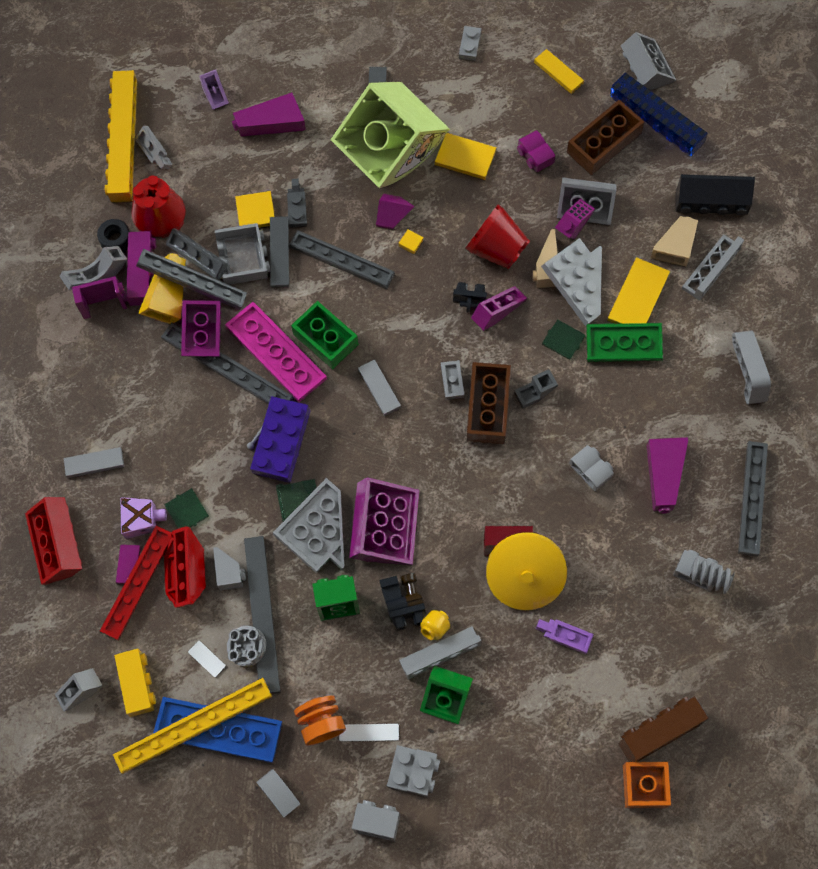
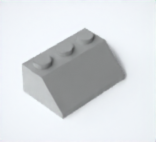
(647, 61)
(596, 194)

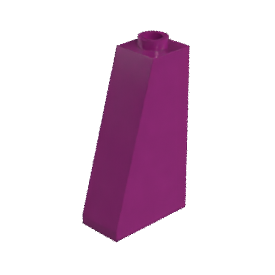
(270, 117)
(665, 470)

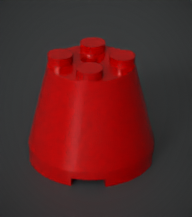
(157, 207)
(498, 239)

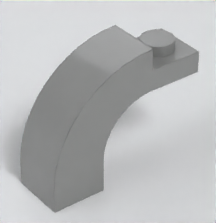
(105, 266)

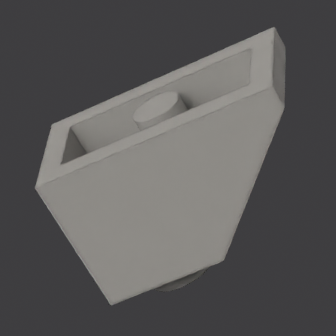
(228, 571)
(78, 688)

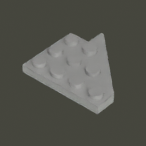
(578, 278)
(316, 528)

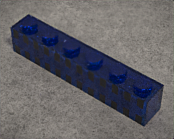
(659, 114)

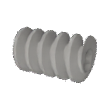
(711, 575)

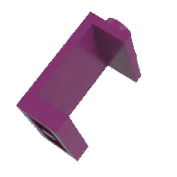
(97, 292)

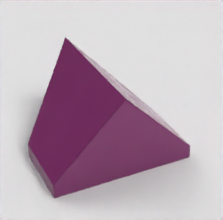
(392, 211)

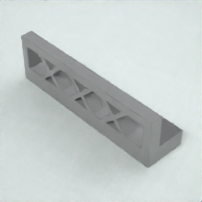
(715, 269)
(440, 652)

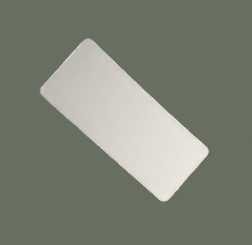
(206, 658)

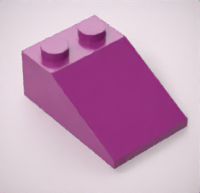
(201, 328)

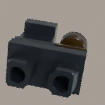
(400, 606)

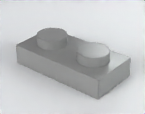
(470, 43)
(452, 380)

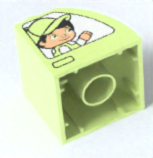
(389, 132)

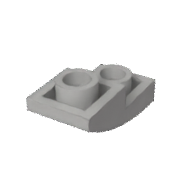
(278, 793)

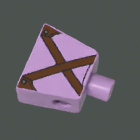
(139, 517)

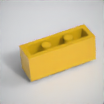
(135, 682)

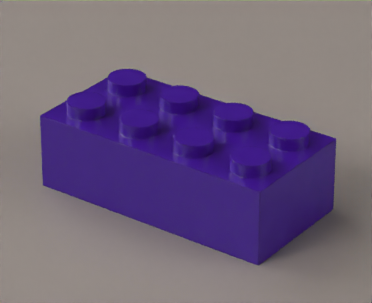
(280, 439)

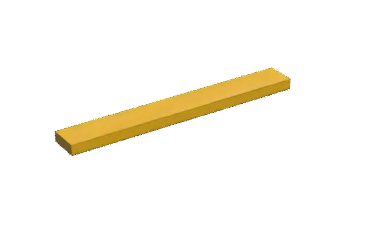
(192, 725)

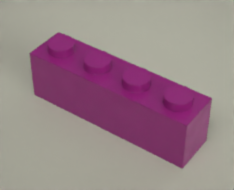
(137, 278)

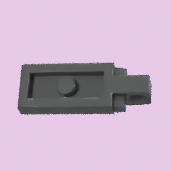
(296, 205)

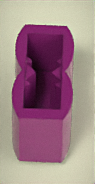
(536, 151)

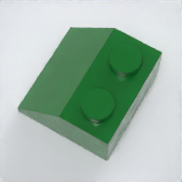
(446, 694)

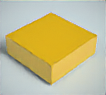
(411, 241)

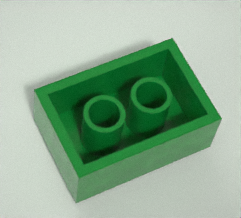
(325, 335)
(336, 597)

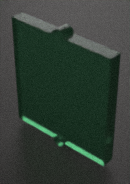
(563, 339)
(186, 509)

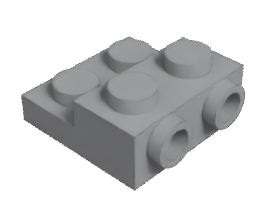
(413, 771)

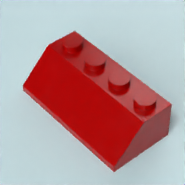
(53, 540)

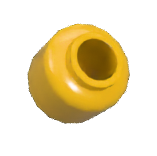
(435, 625)

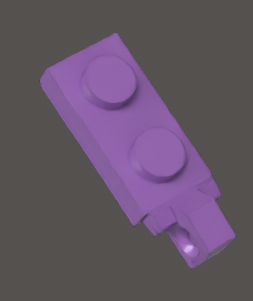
(566, 635)

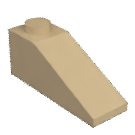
(548, 252)

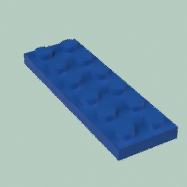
(239, 736)

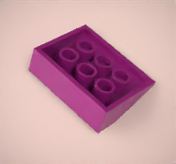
(384, 522)

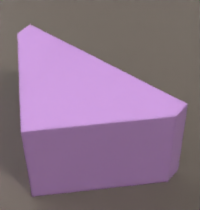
(213, 89)

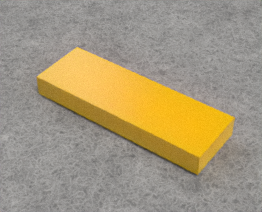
(558, 71)

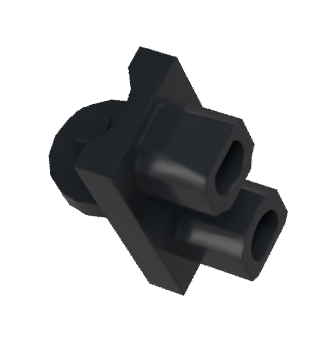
(469, 298)

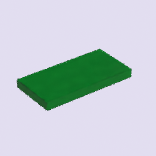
(624, 342)

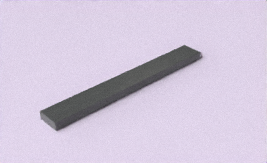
(231, 370)
(262, 609)

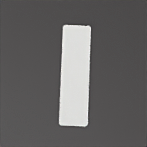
(370, 732)

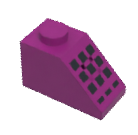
(575, 219)

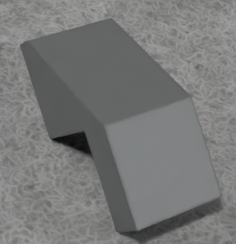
(535, 391)

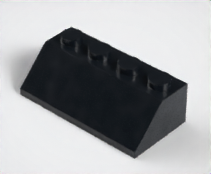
(714, 194)

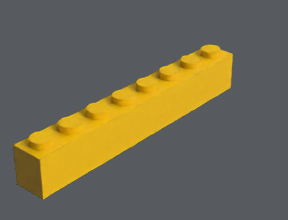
(122, 136)

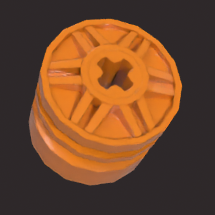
(318, 716)

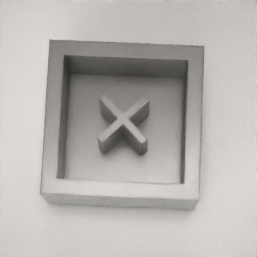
(376, 821)

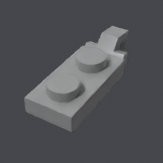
(152, 148)

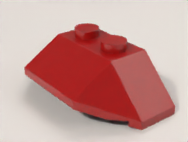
(184, 568)

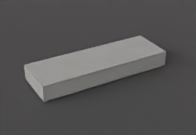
(379, 387)
(93, 462)

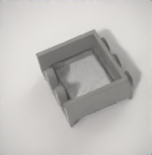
(243, 252)

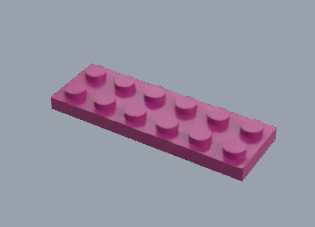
(276, 351)

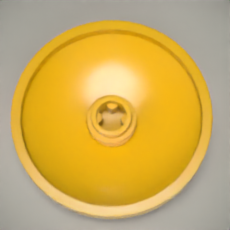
(526, 571)

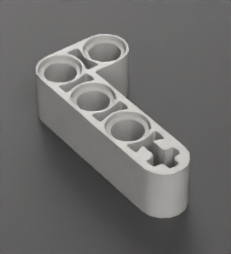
(752, 367)

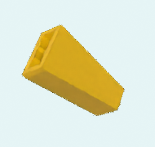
(164, 297)

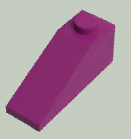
(497, 307)

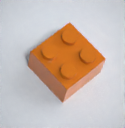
(646, 785)

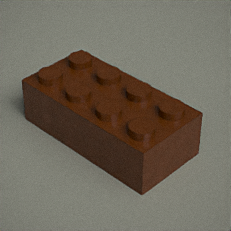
(605, 137)
(488, 403)
(663, 730)

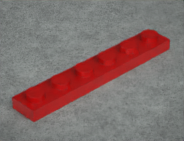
(136, 583)

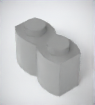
(591, 467)

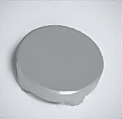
(246, 646)

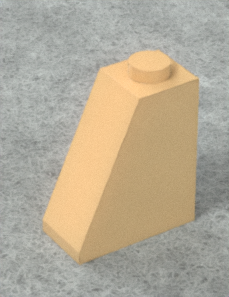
(677, 242)

